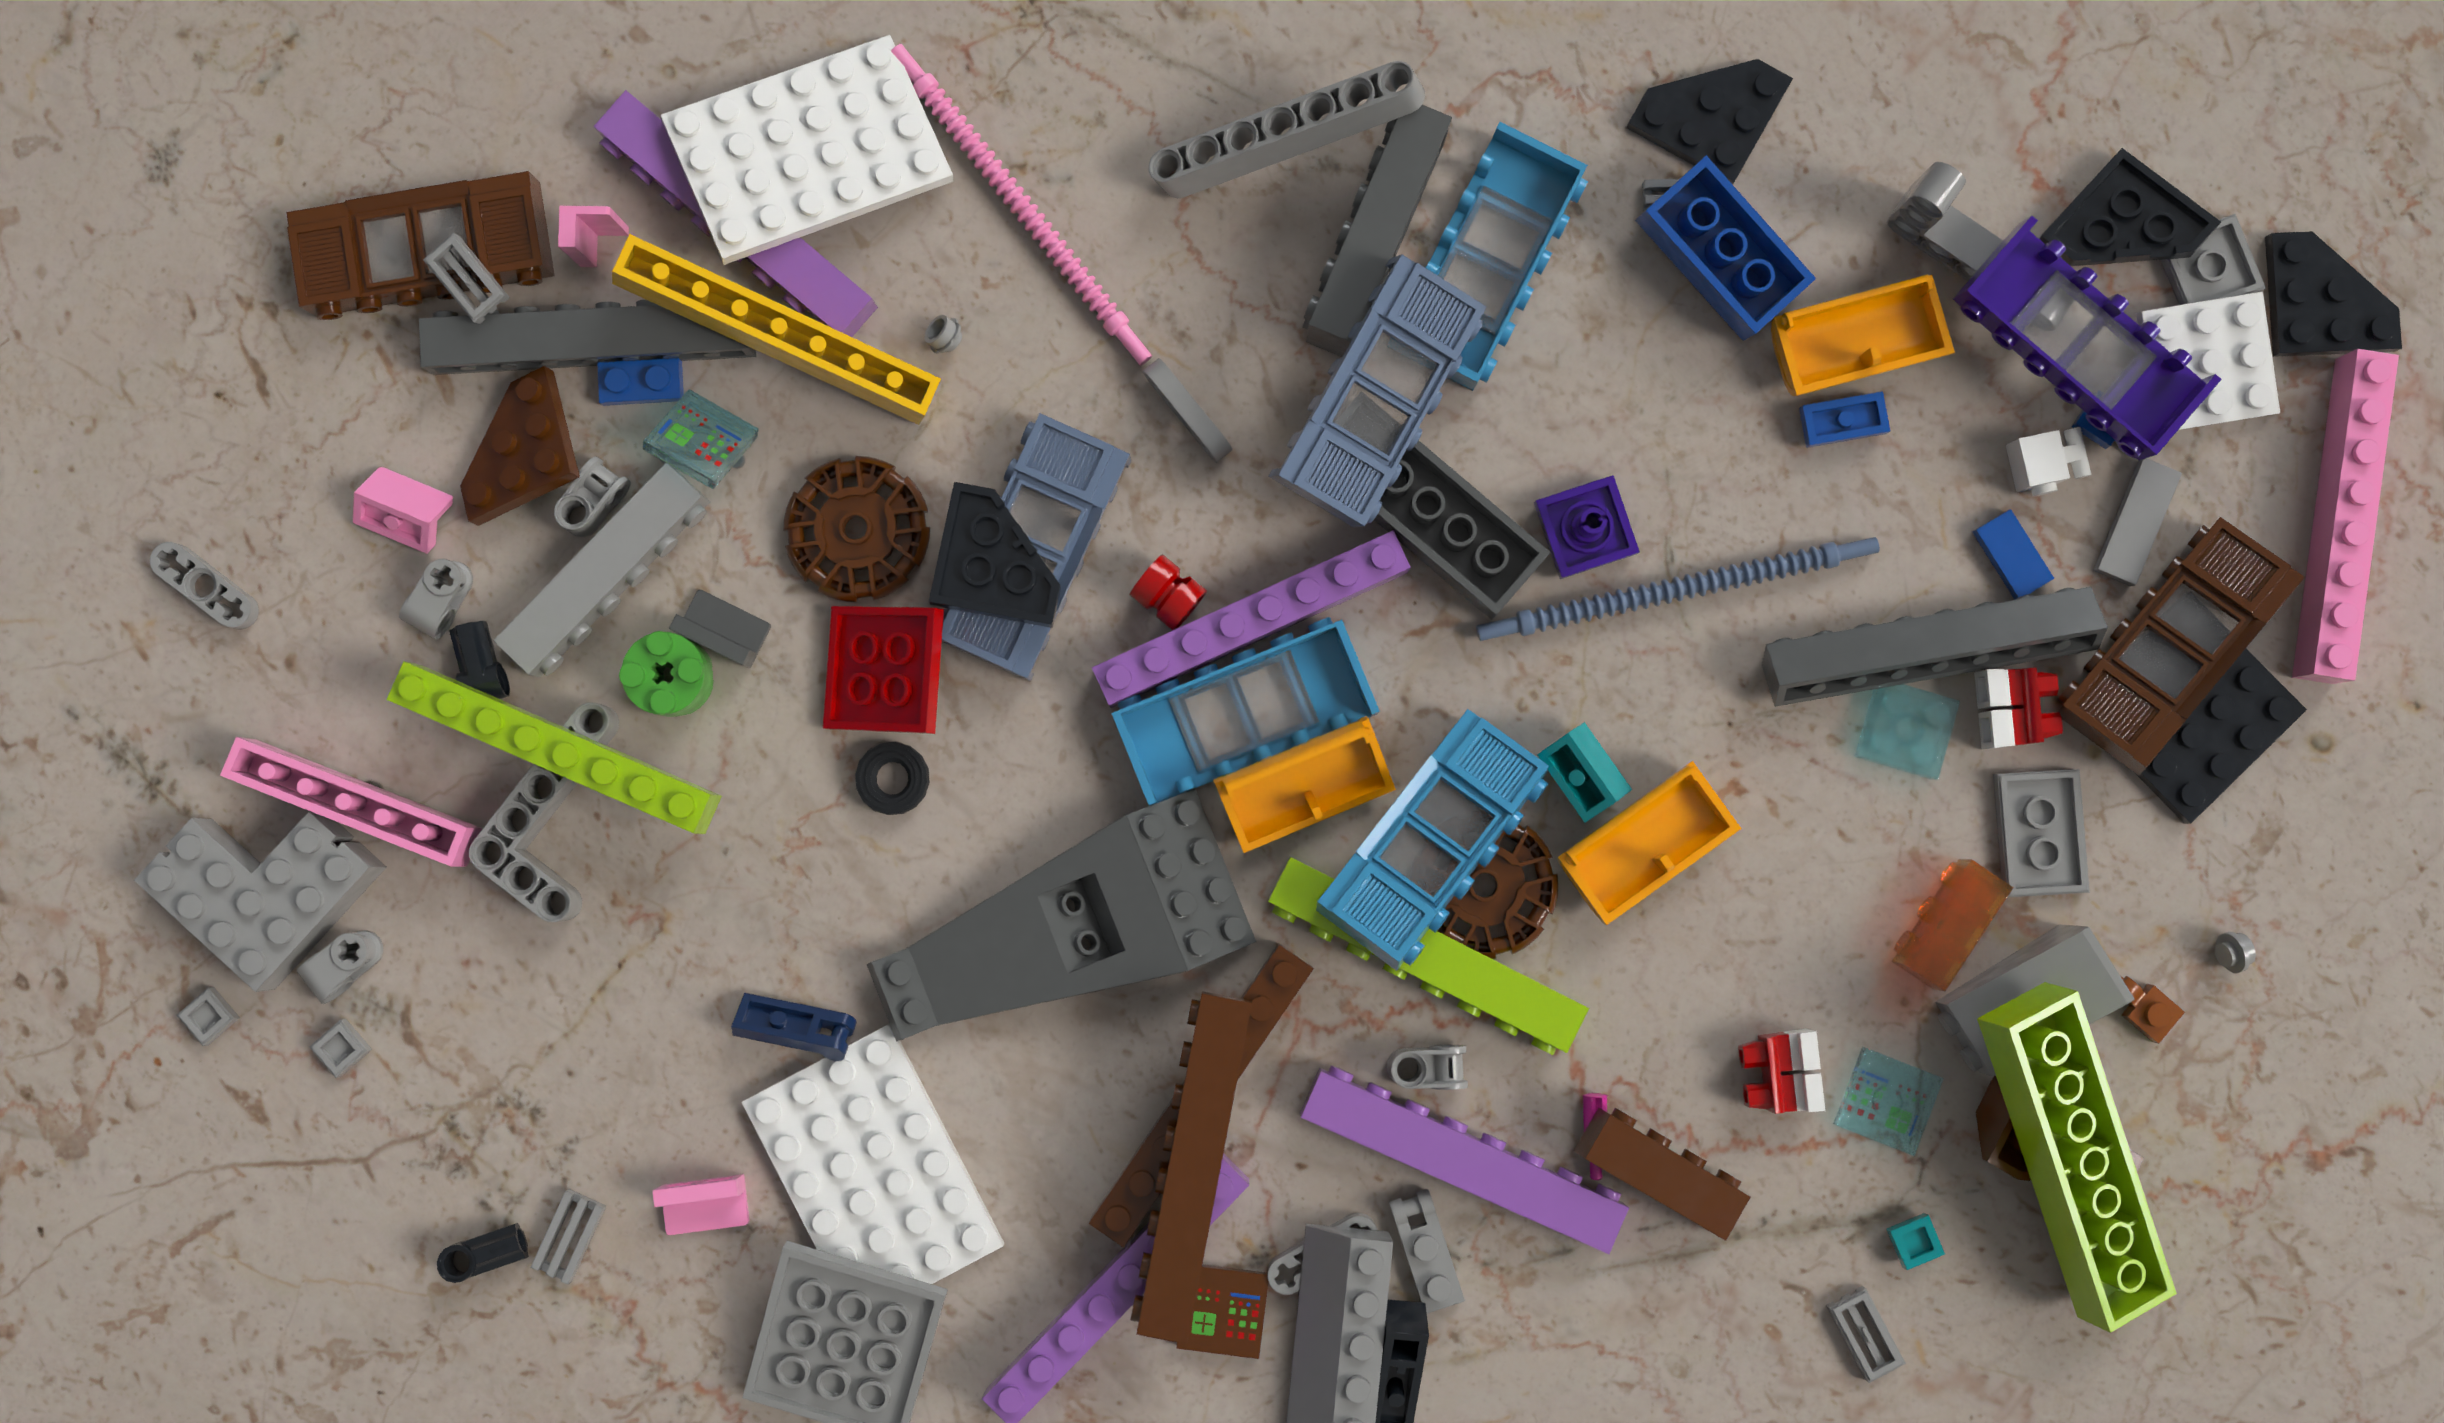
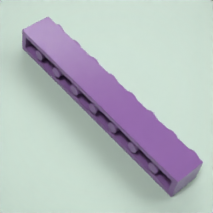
(794, 266)
(1252, 619)
(1465, 1160)
(1088, 1317)

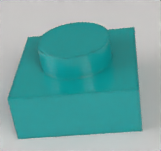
(1915, 1241)

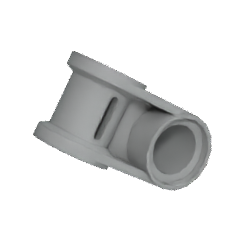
(592, 495)
(433, 601)
(337, 967)
(1432, 1067)

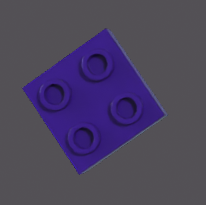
(1586, 527)

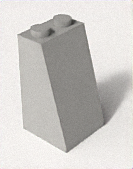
(2061, 957)

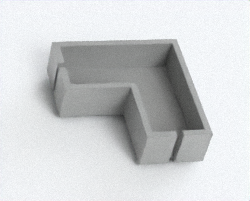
(258, 913)

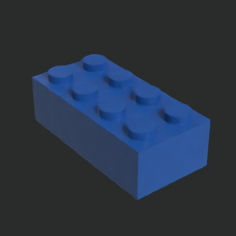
(1725, 249)

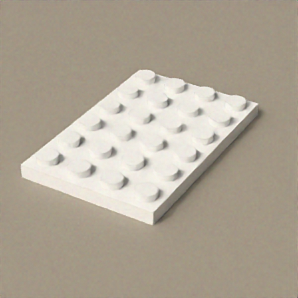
(806, 149)
(873, 1163)

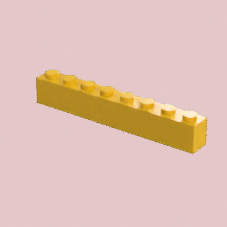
(774, 329)

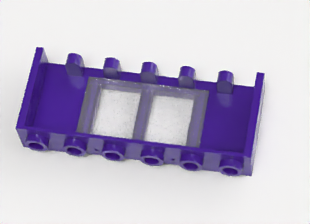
(2084, 342)

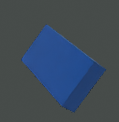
(2013, 554)

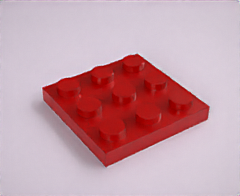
(883, 669)

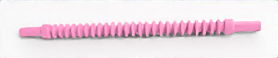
(1114, 322)

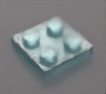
(1908, 730)

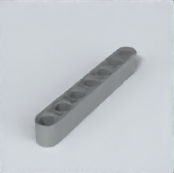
(1304, 135)

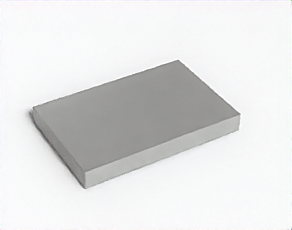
(2041, 832)

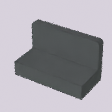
(722, 628)

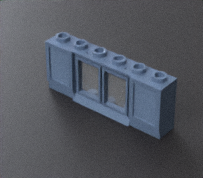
(1380, 392)
(1058, 501)

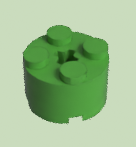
(644, 676)

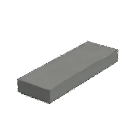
(2137, 522)

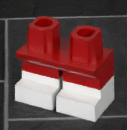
(2023, 691)
(1784, 1090)

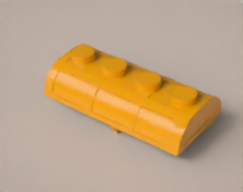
(1860, 335)
(1305, 784)
(1648, 843)

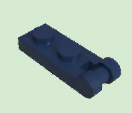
(793, 1025)

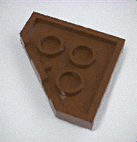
(522, 451)

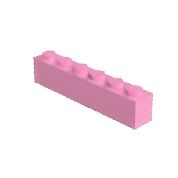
(350, 801)

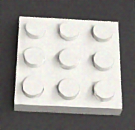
(2225, 340)

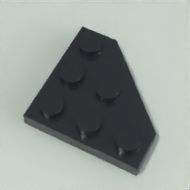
(1712, 114)
(2130, 217)
(2323, 302)
(990, 562)

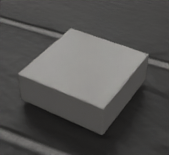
(208, 1016)
(340, 1048)

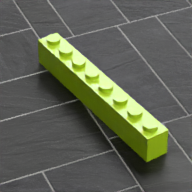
(554, 747)
(1448, 968)

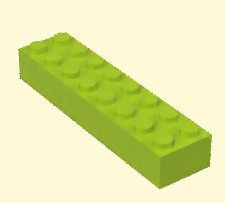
(2077, 1155)

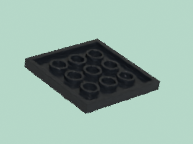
(2221, 738)

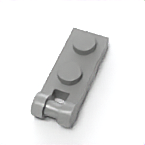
(1427, 1252)

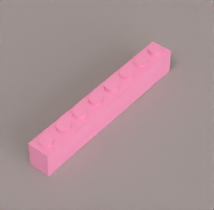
(2345, 517)

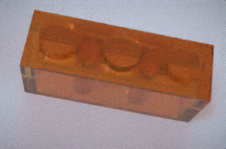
(1951, 923)

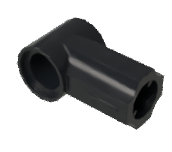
(478, 659)
(484, 1253)

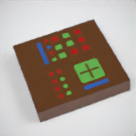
(1228, 1312)

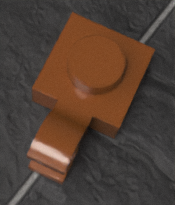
(2151, 1011)

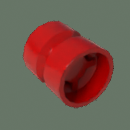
(1168, 592)

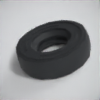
(867, 778)

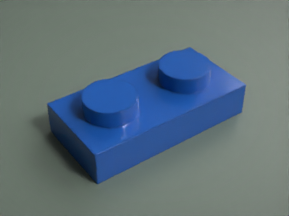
(640, 381)
(1844, 419)

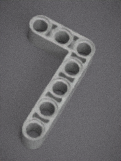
(1938, 228)
(538, 811)

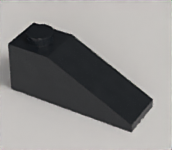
(1402, 1361)

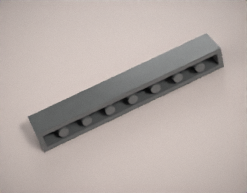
(567, 338)
(1933, 646)

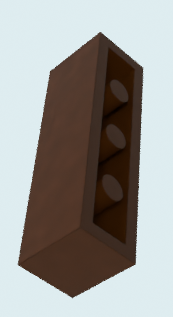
(1662, 1173)

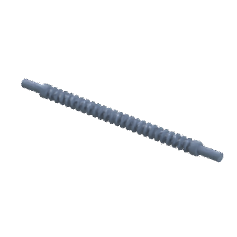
(1827, 555)

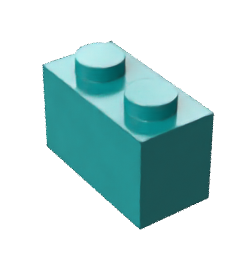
(1584, 772)

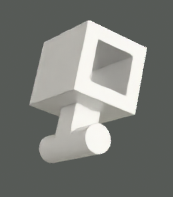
(2042, 461)

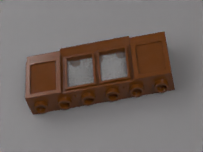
(375, 245)
(2178, 644)

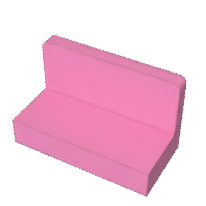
(580, 231)
(400, 508)
(703, 1204)

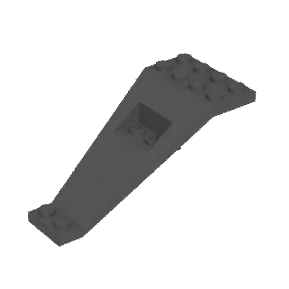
(1143, 895)

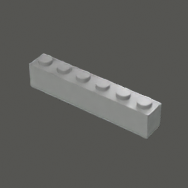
(602, 572)

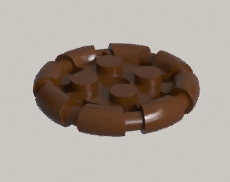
(872, 548)
(1507, 898)

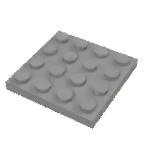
(843, 1340)

